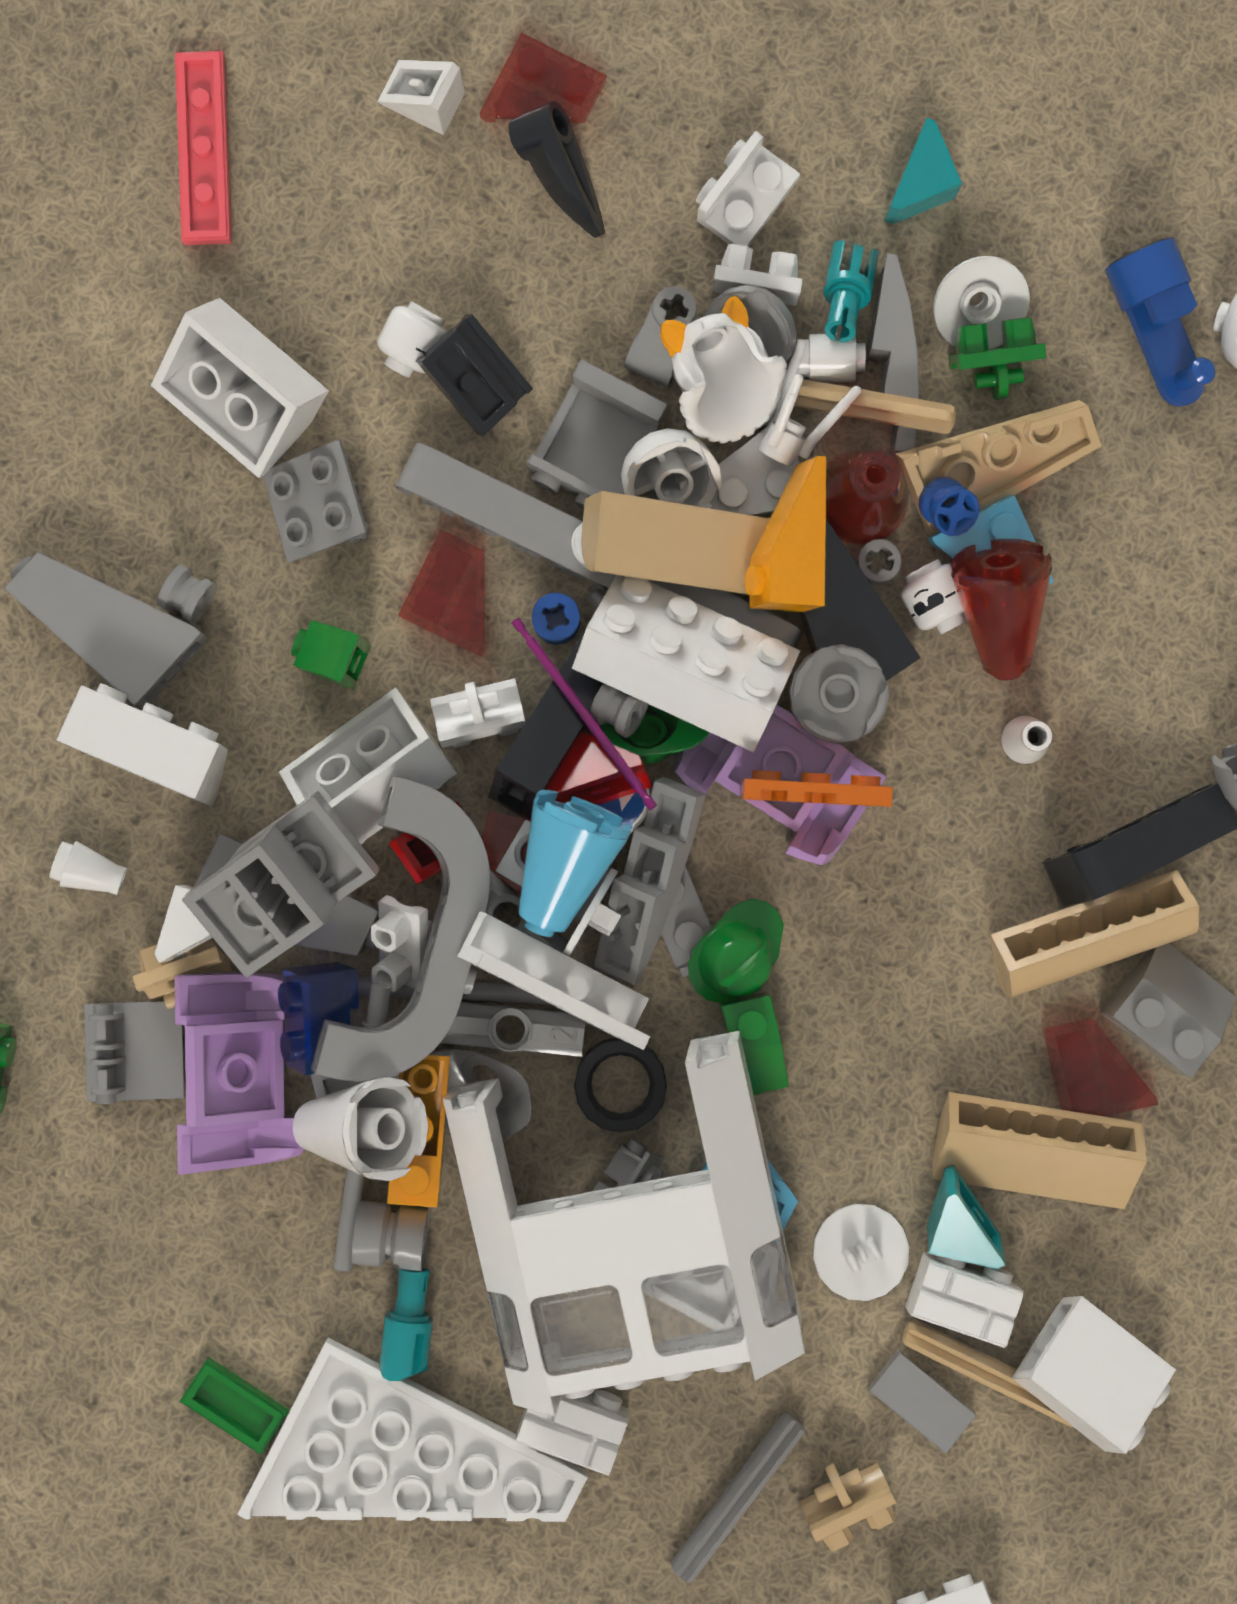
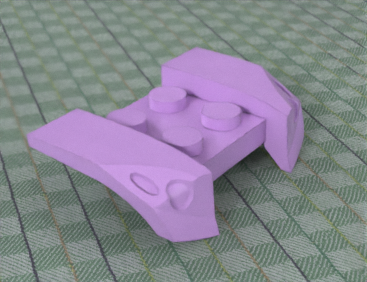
(789, 749)
(232, 1072)

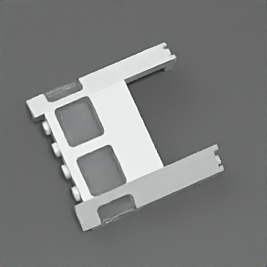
(638, 1272)

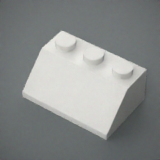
(237, 385)
(145, 743)
(360, 758)

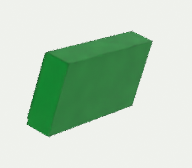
(234, 1405)

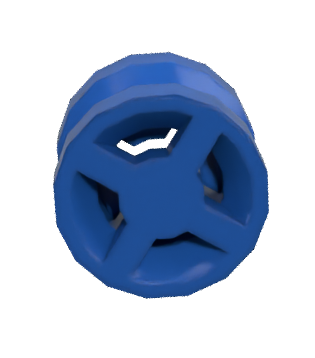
(956, 516)
(559, 630)

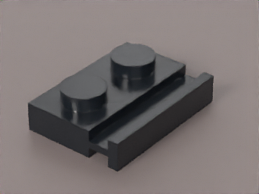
(474, 374)

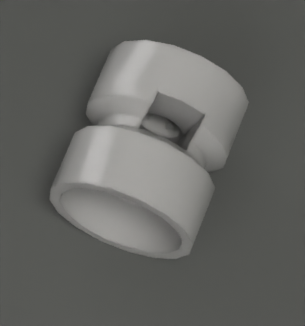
(390, 1235)

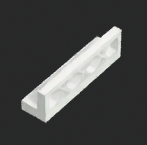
(555, 978)

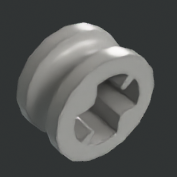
(873, 548)

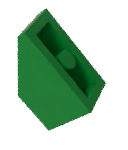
(330, 653)
(760, 1040)

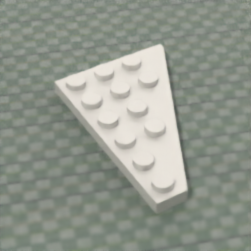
(402, 1453)

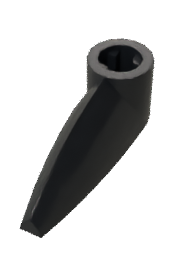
(551, 147)

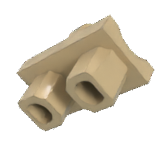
(159, 978)
(846, 1502)

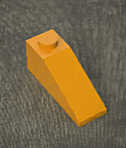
(790, 556)

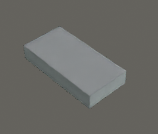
(921, 1401)

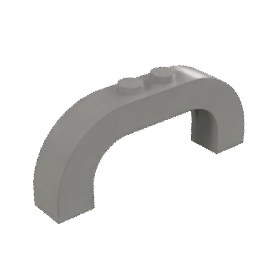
(396, 1046)

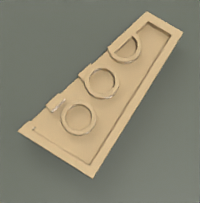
(1003, 456)

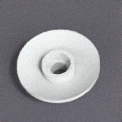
(1004, 297)

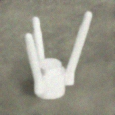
(783, 436)

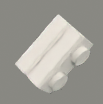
(965, 1298)
(580, 1432)

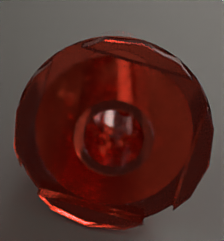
(865, 495)
(1003, 601)

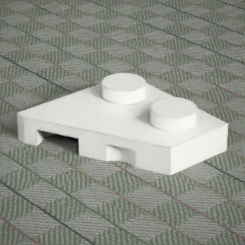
(751, 480)

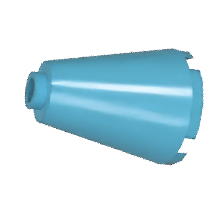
(566, 859)

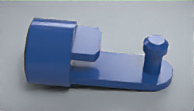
(1155, 294)

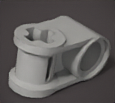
(647, 353)

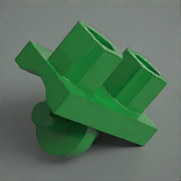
(973, 352)

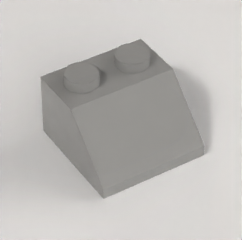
(1172, 1009)

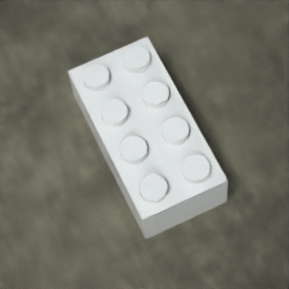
(686, 660)

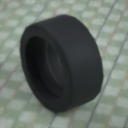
(612, 1120)

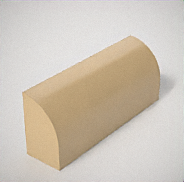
(669, 541)
(1094, 933)
(1040, 1150)

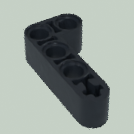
(1141, 846)

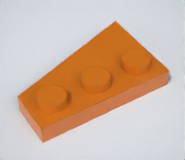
(816, 789)

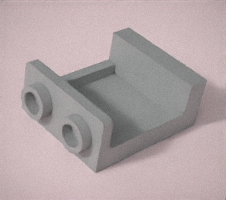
(593, 434)

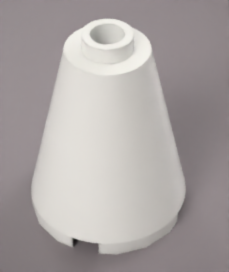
(365, 1128)

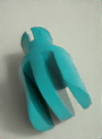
(848, 289)
(407, 1329)

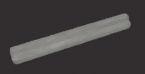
(737, 1497)

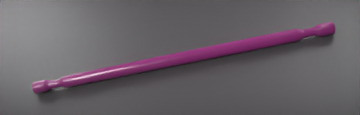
(584, 714)

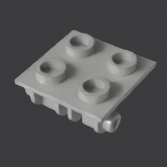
(316, 502)
(133, 1052)

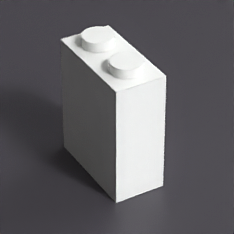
(1095, 1375)

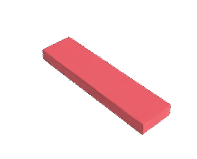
(203, 148)

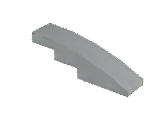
(895, 344)
(650, 880)

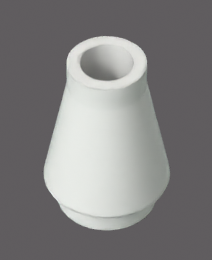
(1016, 743)
(86, 869)

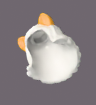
(723, 374)

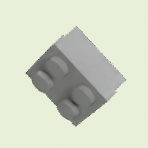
(281, 884)

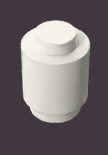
(831, 360)

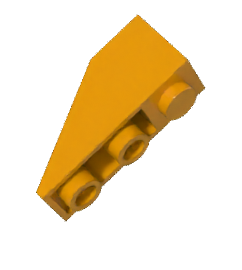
(423, 1181)

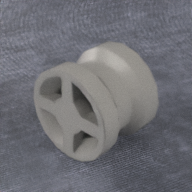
(186, 594)
(618, 710)

